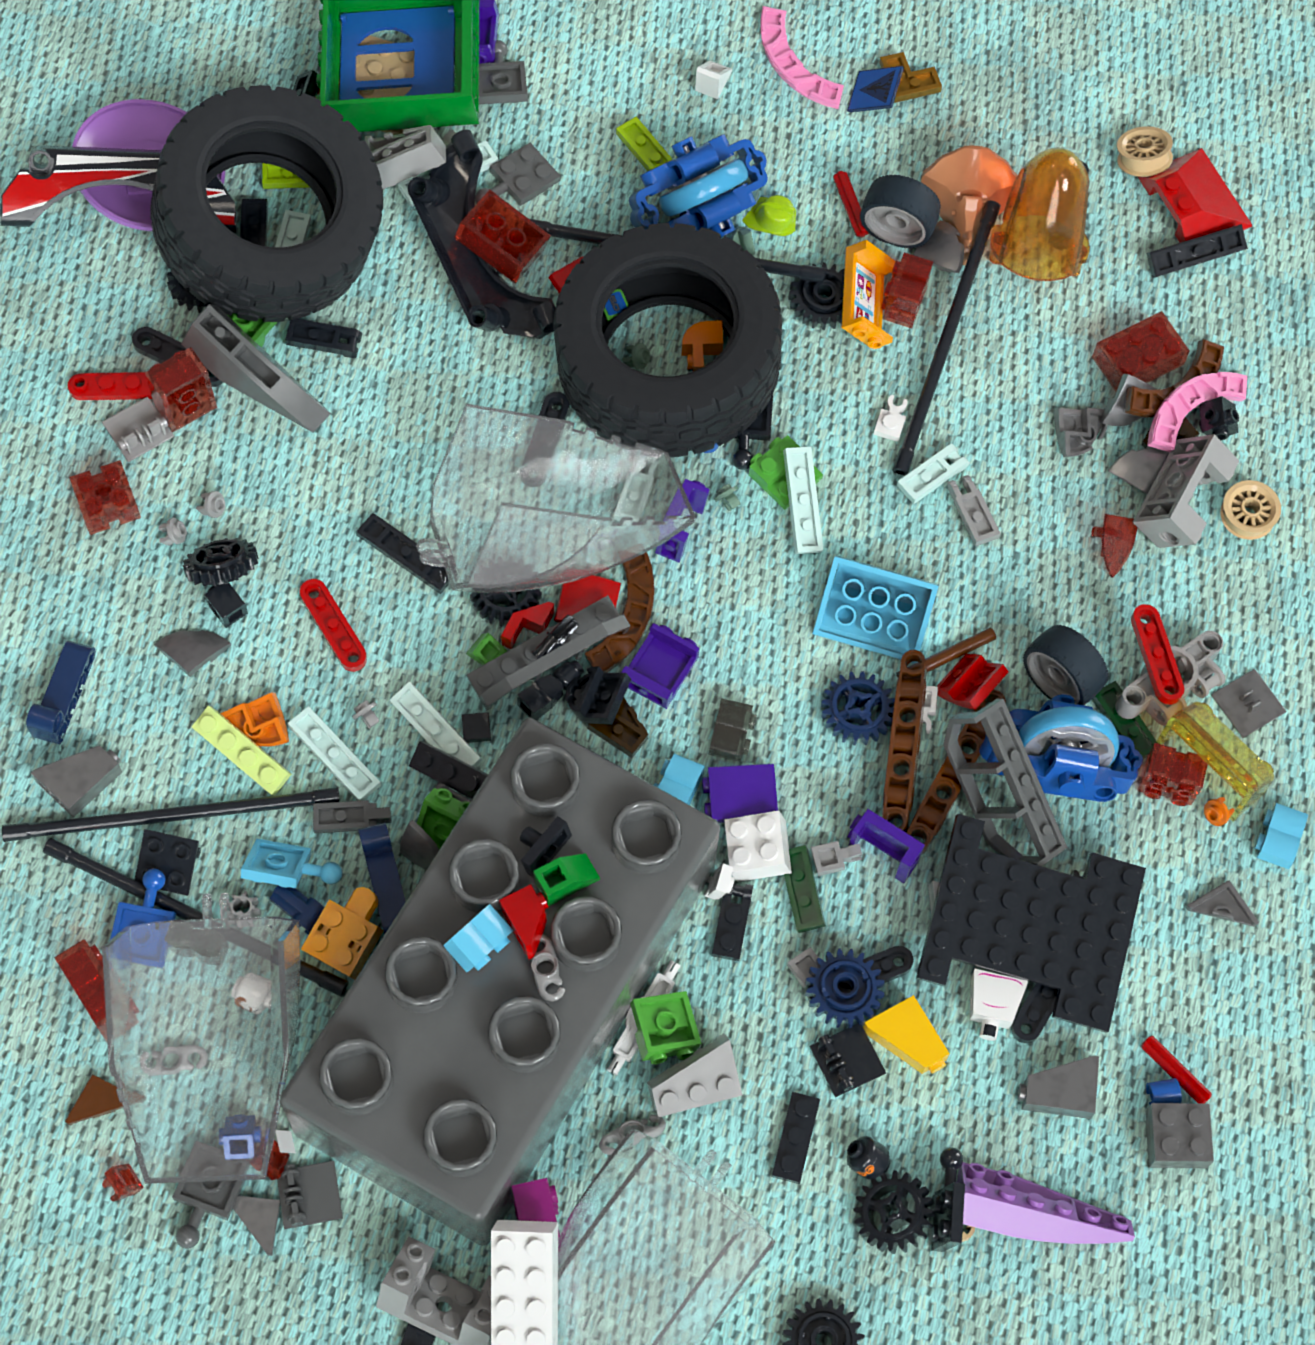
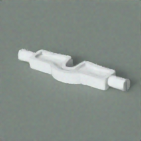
(627, 1044)

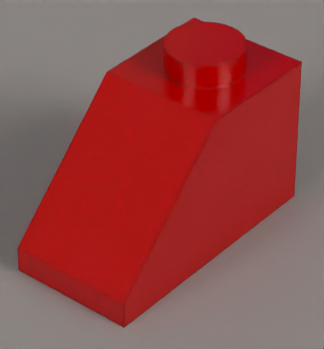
(526, 916)

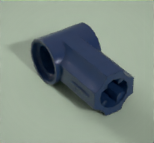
(297, 906)

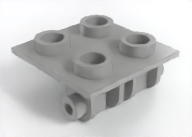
(138, 429)

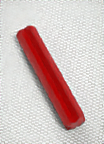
(850, 202)
(1176, 1070)

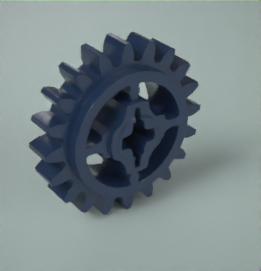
(842, 719)

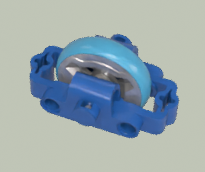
(702, 190)
(1073, 750)

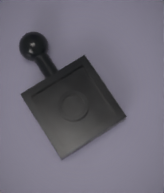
(758, 430)
(948, 1205)

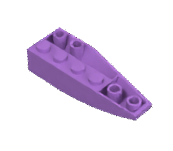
(1033, 1212)

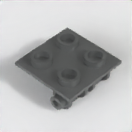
(309, 1194)

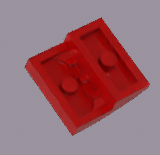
(583, 593)
(971, 681)

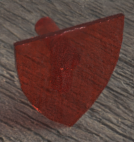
(1117, 541)

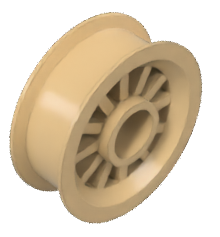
(1144, 151)
(1254, 496)

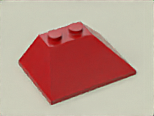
(1196, 196)

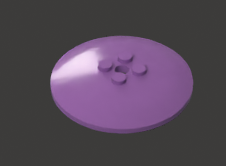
(128, 126)

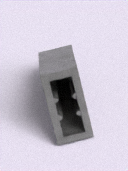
(78, 778)
(1063, 1089)

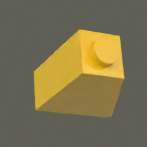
(909, 1036)

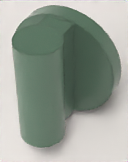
(744, 238)

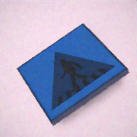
(875, 89)

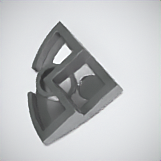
(943, 248)
(1115, 409)
(1078, 429)
(1139, 467)
(192, 648)
(418, 845)

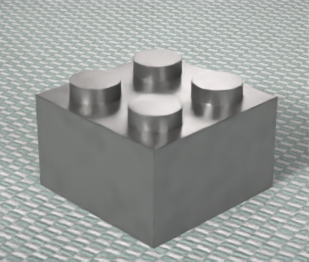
(1179, 1135)

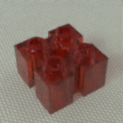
(906, 289)
(105, 497)
(1172, 775)

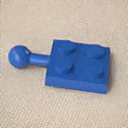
(133, 914)

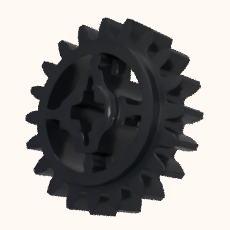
(220, 562)
(893, 1222)

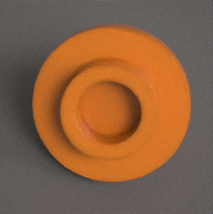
(1217, 812)

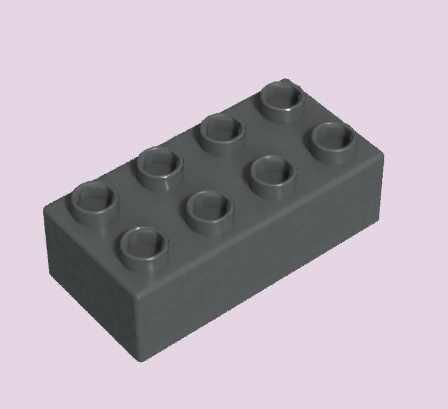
(463, 1077)

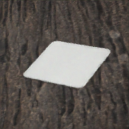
(285, 1141)

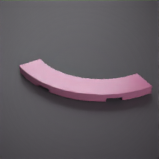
(789, 66)
(1185, 398)

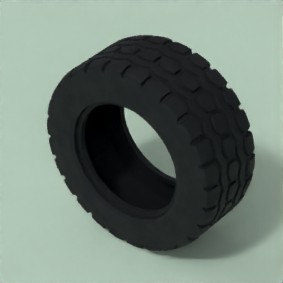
(277, 131)
(669, 269)

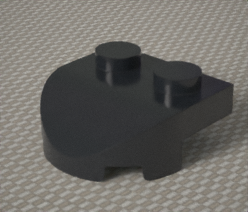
(597, 695)

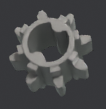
(246, 902)

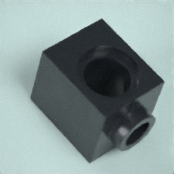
(225, 604)

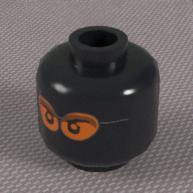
(868, 1157)

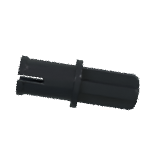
(556, 637)

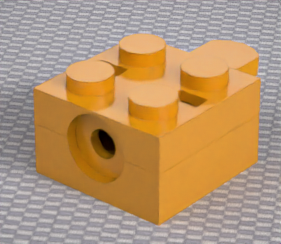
(343, 931)

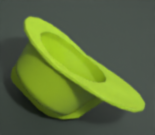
(772, 216)

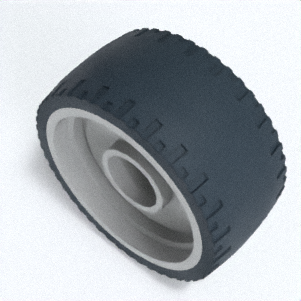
(900, 211)
(1065, 664)

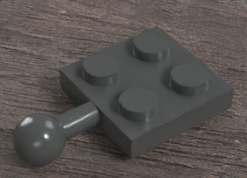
(502, 80)
(522, 175)
(209, 1197)

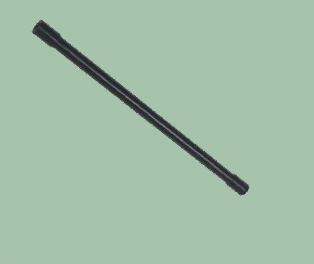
(804, 272)
(906, 452)
(28, 830)
(68, 855)

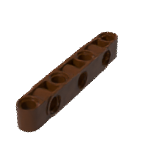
(905, 740)
(934, 809)

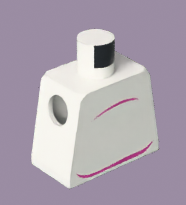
(994, 1001)

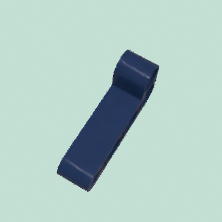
(62, 694)
(382, 872)

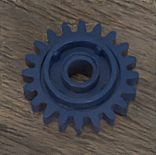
(844, 1005)

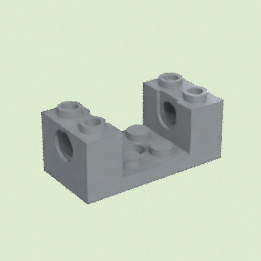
(1165, 511)
(415, 1288)

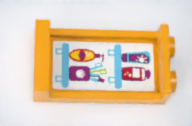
(864, 293)

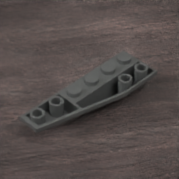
(249, 369)

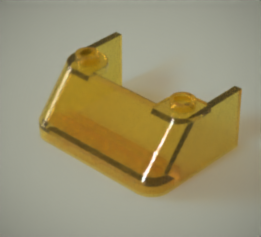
(1222, 752)

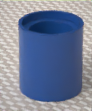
(1164, 1091)

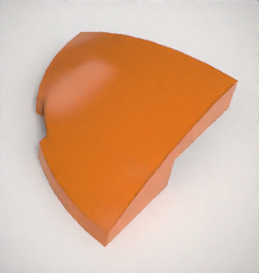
(260, 720)

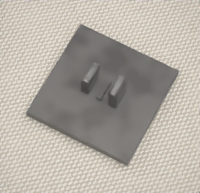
(1248, 703)

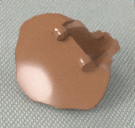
(964, 185)

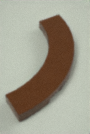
(1146, 402)
(637, 612)

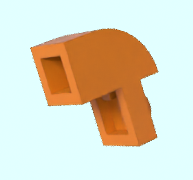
(701, 340)

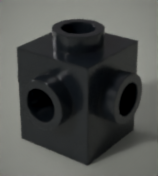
(1219, 418)

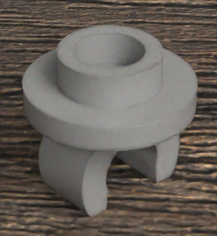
(213, 504)
(175, 531)
(367, 715)

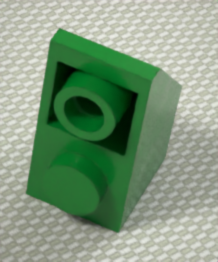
(564, 877)

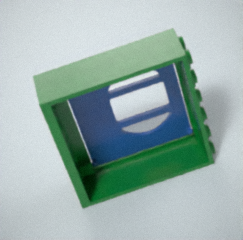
(443, 38)

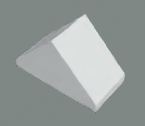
(711, 78)

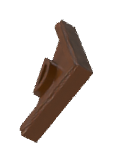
(95, 1100)

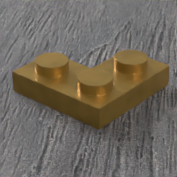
(913, 83)

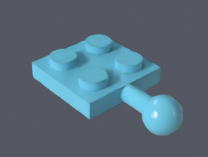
(285, 864)

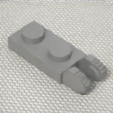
(974, 512)

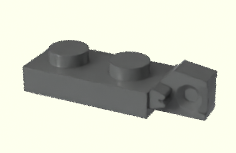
(348, 816)

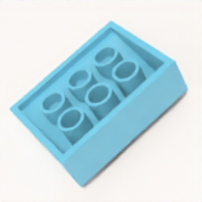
(875, 608)

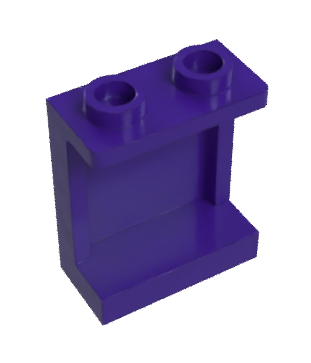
(487, 30)
(675, 546)
(661, 665)
(740, 791)
(889, 840)

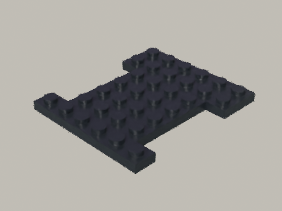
(1034, 924)

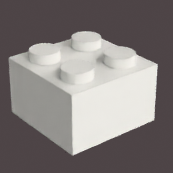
(758, 846)

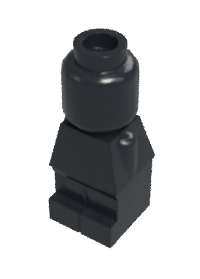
(547, 690)

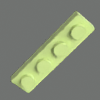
(241, 750)

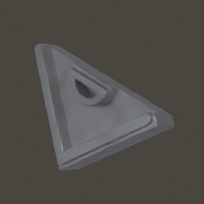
(1224, 903)
(260, 1218)

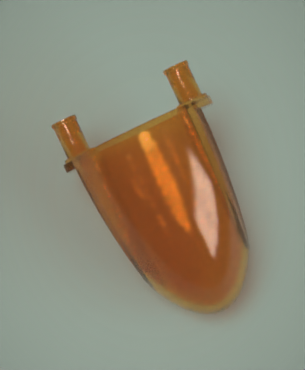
(1045, 219)

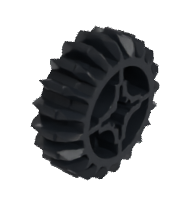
(488, 604)

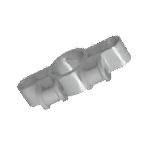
(1197, 667)

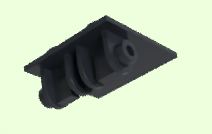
(172, 856)
(847, 1059)

